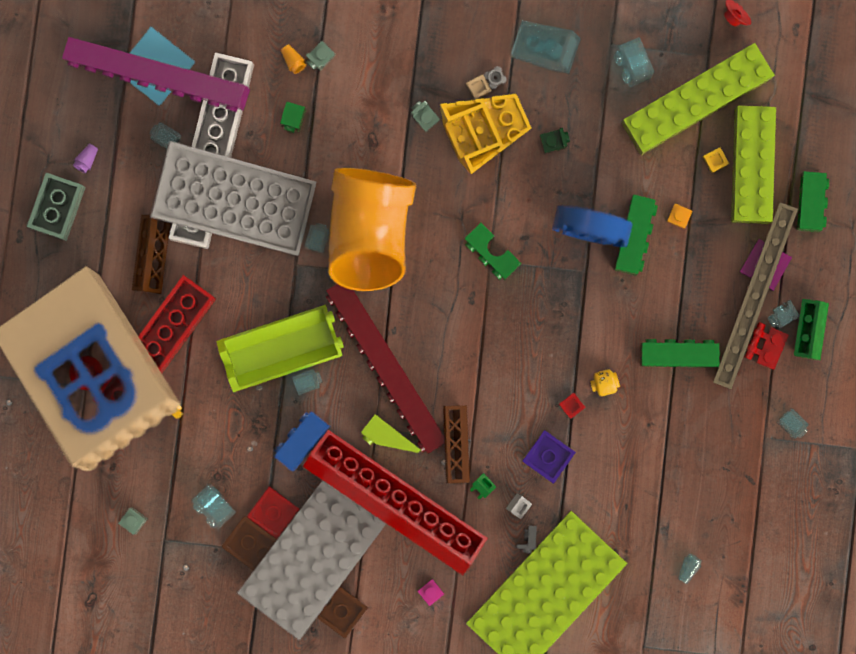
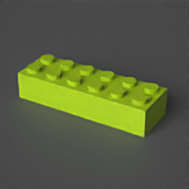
(753, 164)

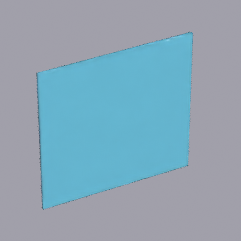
(158, 48)

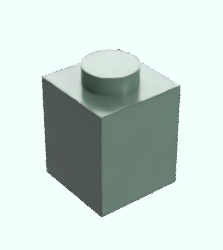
(133, 521)

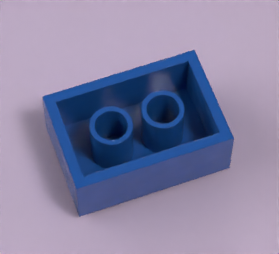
(301, 440)

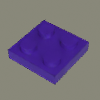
(548, 456)

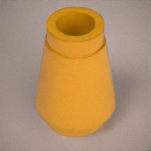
(294, 61)

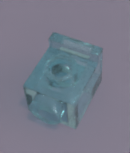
(783, 315)

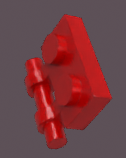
(772, 346)

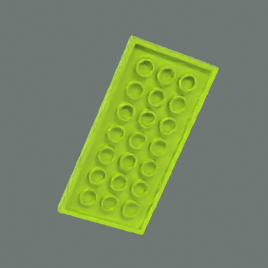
(547, 590)

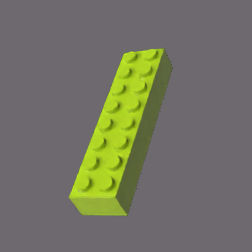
(697, 99)

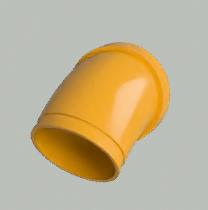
(368, 228)

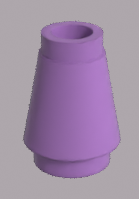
(85, 159)

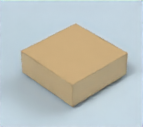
(478, 87)

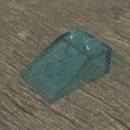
(546, 46)

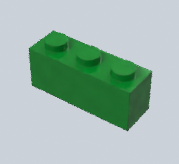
(812, 201)
(811, 329)

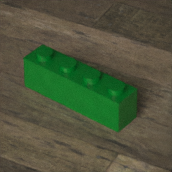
(639, 214)
(679, 354)

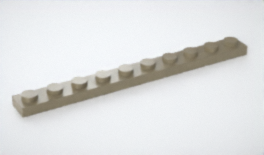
(755, 295)

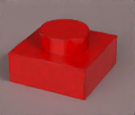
(572, 405)

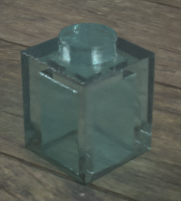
(163, 135)
(317, 238)
(307, 382)
(793, 424)

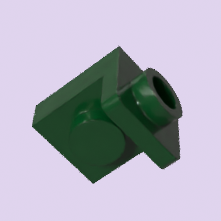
(554, 140)

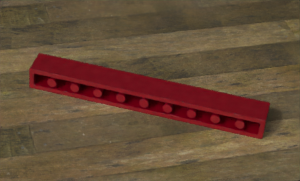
(387, 367)

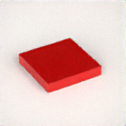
(273, 512)

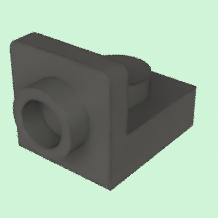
(530, 536)

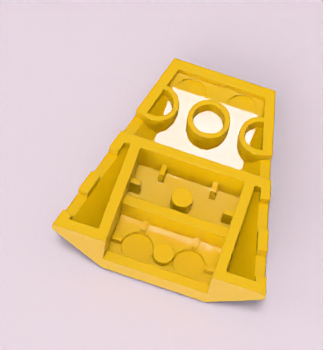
(483, 127)

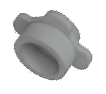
(495, 82)

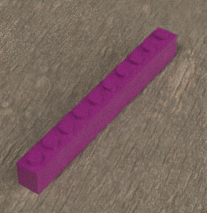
(155, 73)

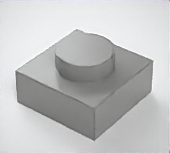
(519, 506)

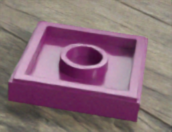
(752, 260)

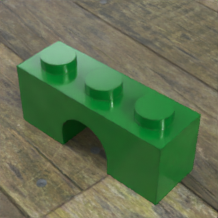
(502, 265)

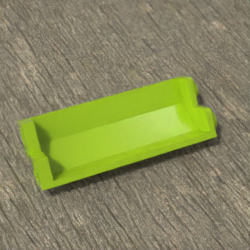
(280, 348)

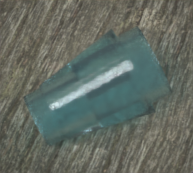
(689, 568)

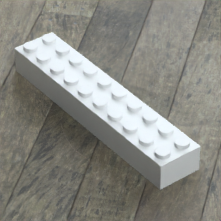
(215, 133)

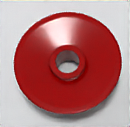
(736, 14)
(91, 364)

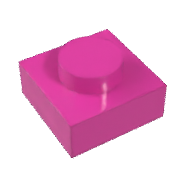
(430, 592)

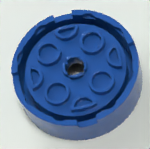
(592, 226)

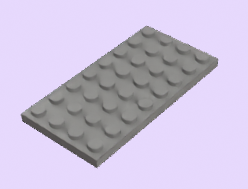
(233, 198)
(311, 559)

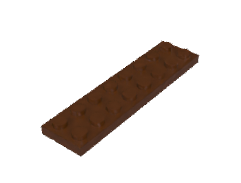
(252, 543)

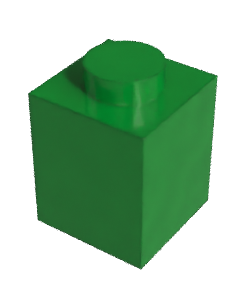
(292, 117)

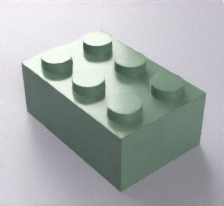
(56, 206)

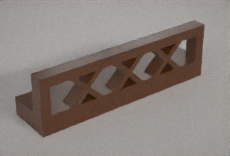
(144, 256)
(459, 444)

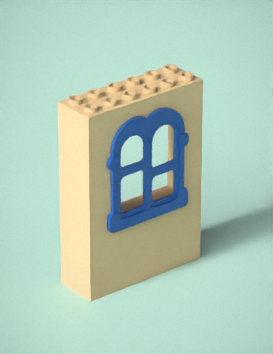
(56, 332)

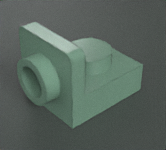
(319, 56)
(424, 115)

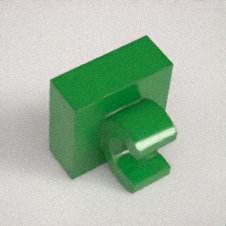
(483, 485)

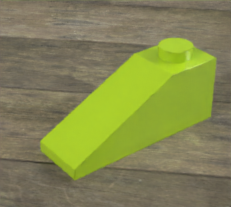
(384, 435)

